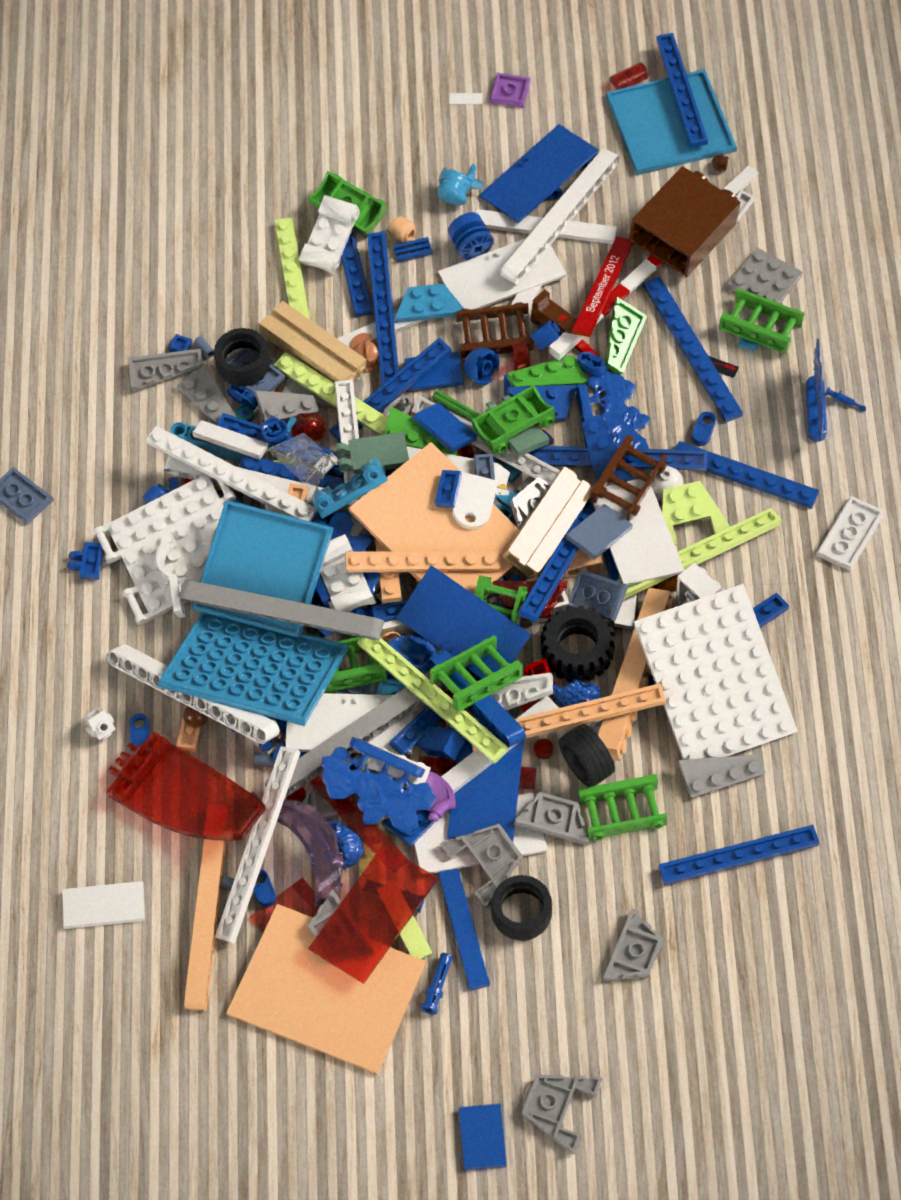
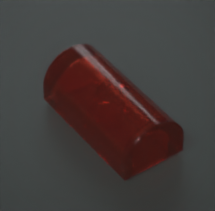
(629, 76)

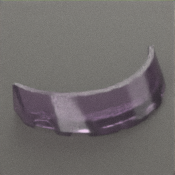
(319, 843)

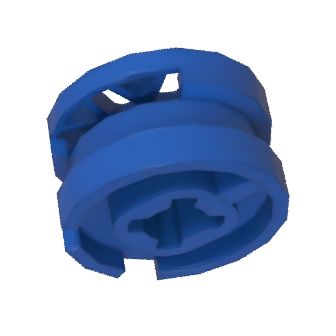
(274, 431)

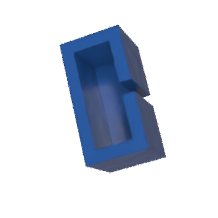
(441, 742)

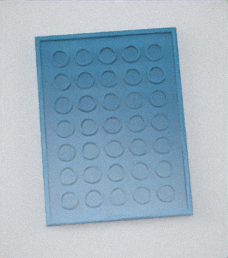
(253, 668)

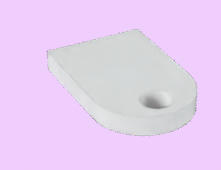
(475, 500)

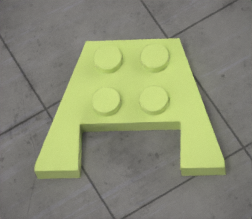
(689, 504)

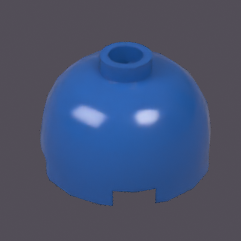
(481, 365)

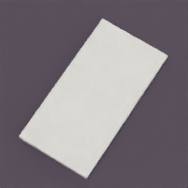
(479, 282)
(647, 548)
(334, 714)
(434, 859)

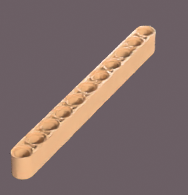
(205, 925)

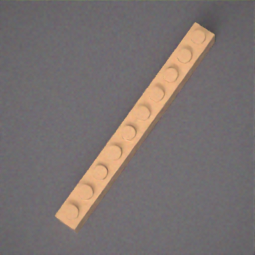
(632, 676)

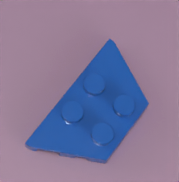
(557, 396)

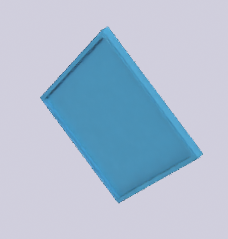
(654, 128)
(266, 557)

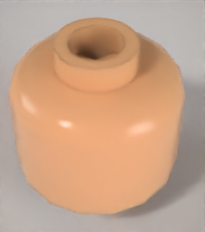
(402, 229)

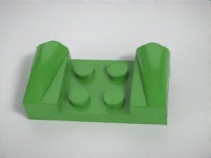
(370, 208)
(511, 418)

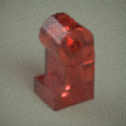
(520, 356)

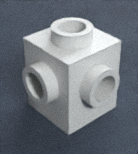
(99, 723)

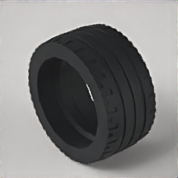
(235, 340)
(586, 755)
(516, 885)

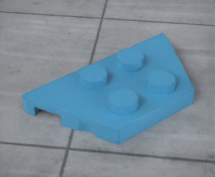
(427, 303)

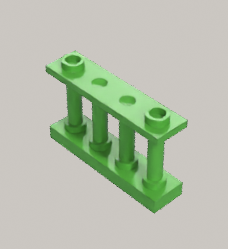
(755, 333)
(485, 586)
(356, 675)
(478, 689)
(628, 789)

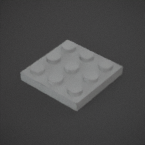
(766, 276)

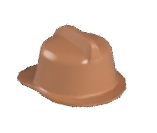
(366, 349)

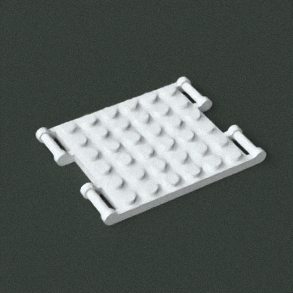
(190, 516)

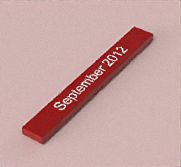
(602, 287)

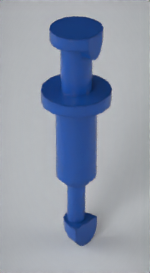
(845, 399)

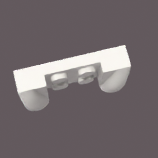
(329, 234)
(345, 589)

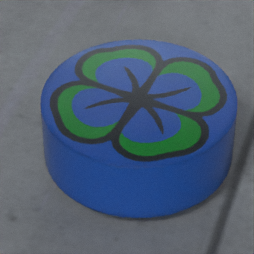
(245, 413)

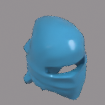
(457, 186)

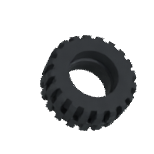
(578, 622)

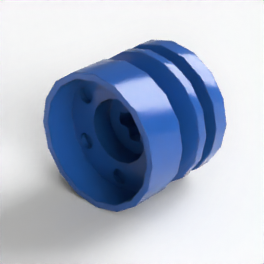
(470, 235)

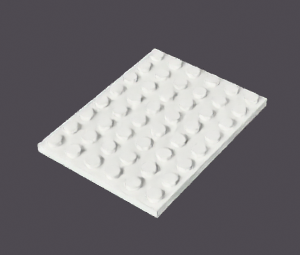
(715, 675)

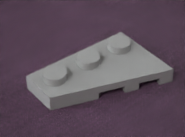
(285, 404)

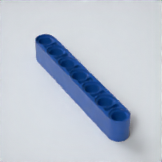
(487, 710)

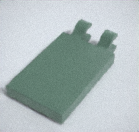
(527, 440)
(389, 449)

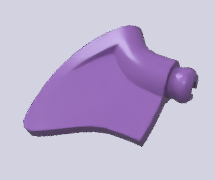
(444, 795)

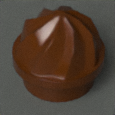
(720, 162)

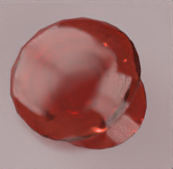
(311, 425)

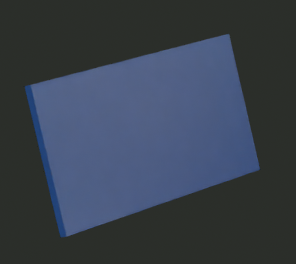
(538, 173)
(459, 620)
(488, 797)

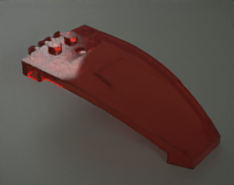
(182, 792)

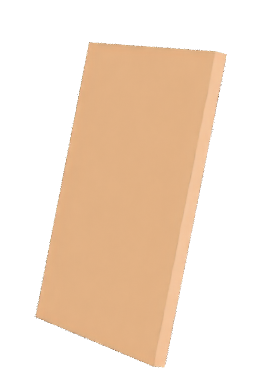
(407, 519)
(317, 1003)

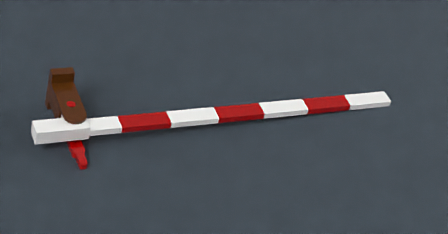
(545, 309)

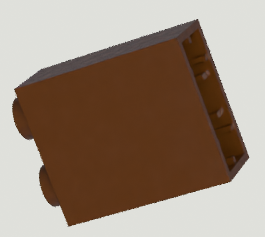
(685, 220)

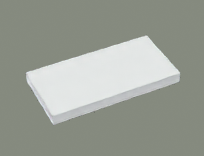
(850, 533)
(103, 905)

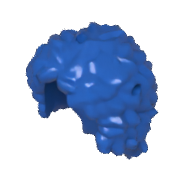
(414, 650)
(575, 693)
(349, 844)

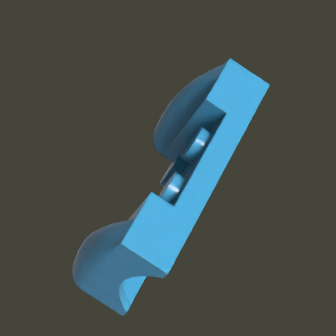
(329, 502)

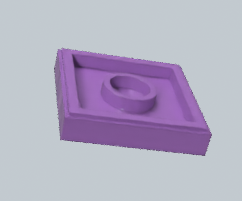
(510, 90)

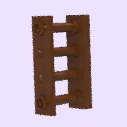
(498, 346)
(618, 462)

